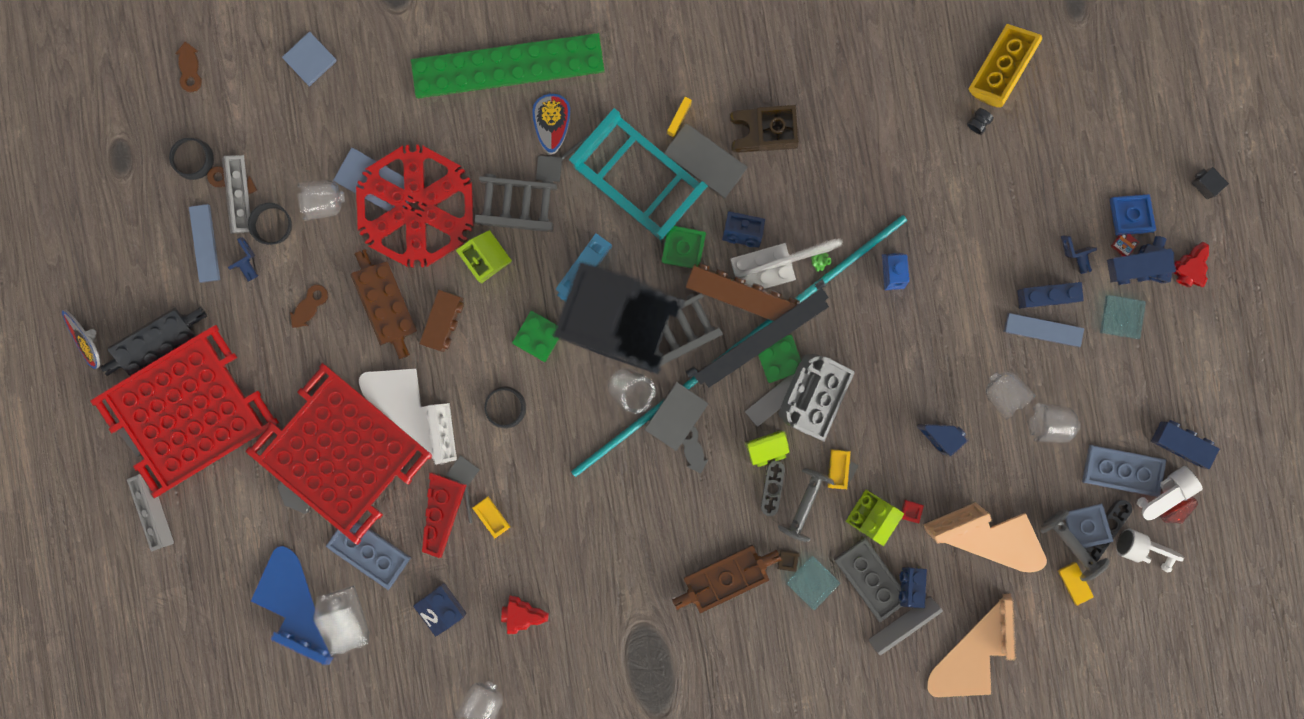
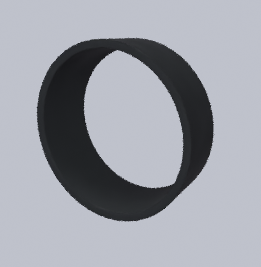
(208, 164)
(254, 216)
(523, 406)

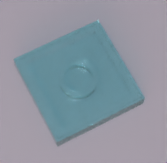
(1123, 317)
(813, 583)

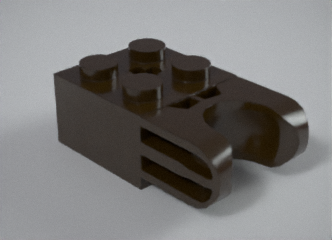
(762, 124)

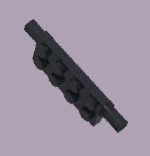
(152, 341)

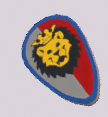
(551, 121)
(83, 339)

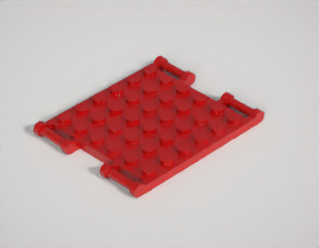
(184, 411)
(339, 453)

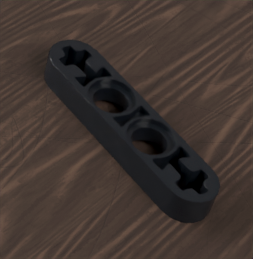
(1119, 523)

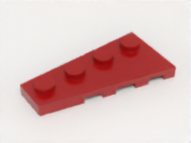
(443, 504)

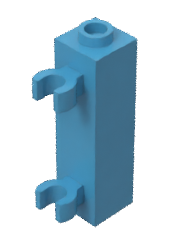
(592, 255)

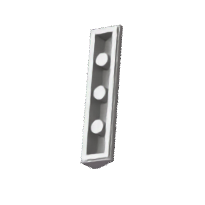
(236, 193)
(769, 403)
(150, 514)
(904, 626)

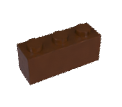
(442, 321)

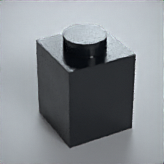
(1209, 182)

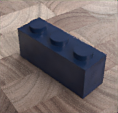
(1141, 266)
(1050, 295)
(1185, 444)

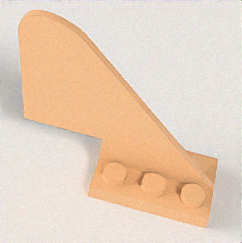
(1007, 543)
(967, 666)

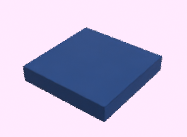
(1132, 214)

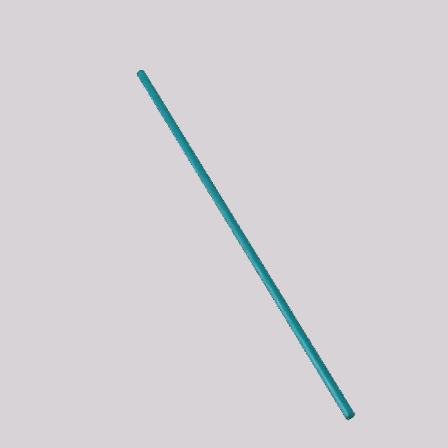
(693, 381)

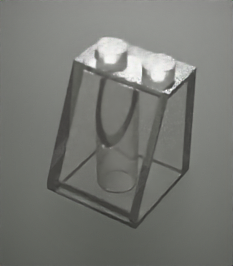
(341, 621)

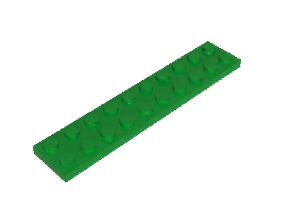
(507, 65)

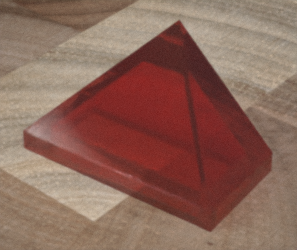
(1180, 511)

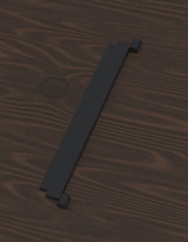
(763, 338)

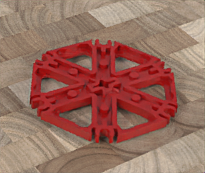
(399, 216)

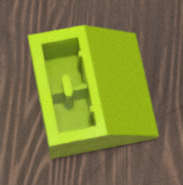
(484, 256)
(874, 517)

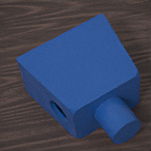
(895, 271)

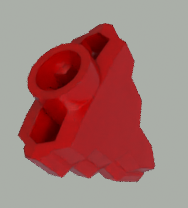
(1192, 267)
(521, 615)

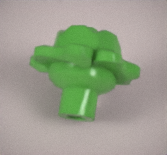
(820, 261)

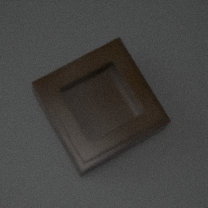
(789, 560)

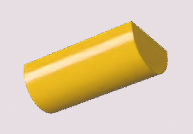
(1004, 65)

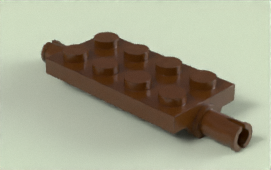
(383, 303)
(726, 579)

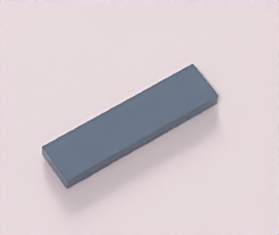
(204, 243)
(1044, 330)

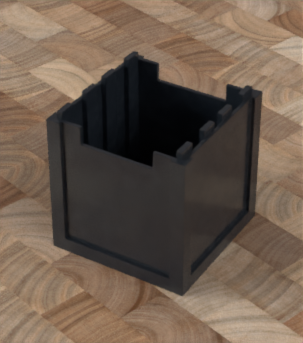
(616, 316)

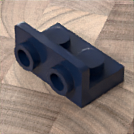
(743, 229)
(913, 587)

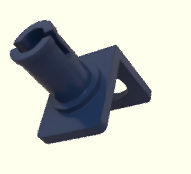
(1081, 255)
(244, 263)

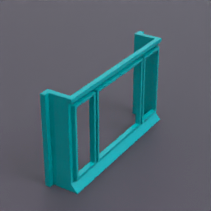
(597, 137)

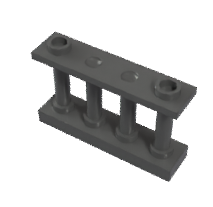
(505, 218)
(693, 341)

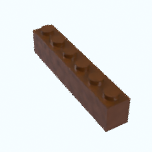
(738, 293)

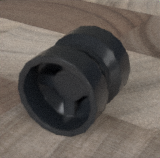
(980, 121)

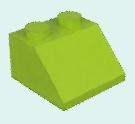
(767, 448)

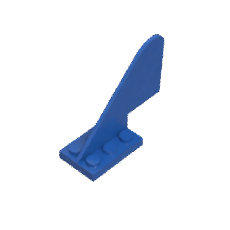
(286, 593)

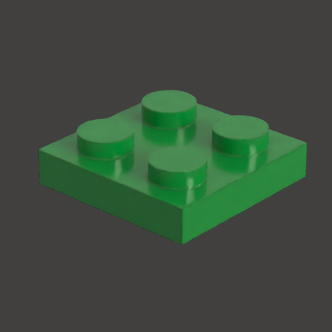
(683, 247)
(536, 336)
(780, 359)

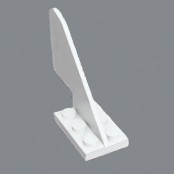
(773, 265)
(399, 399)

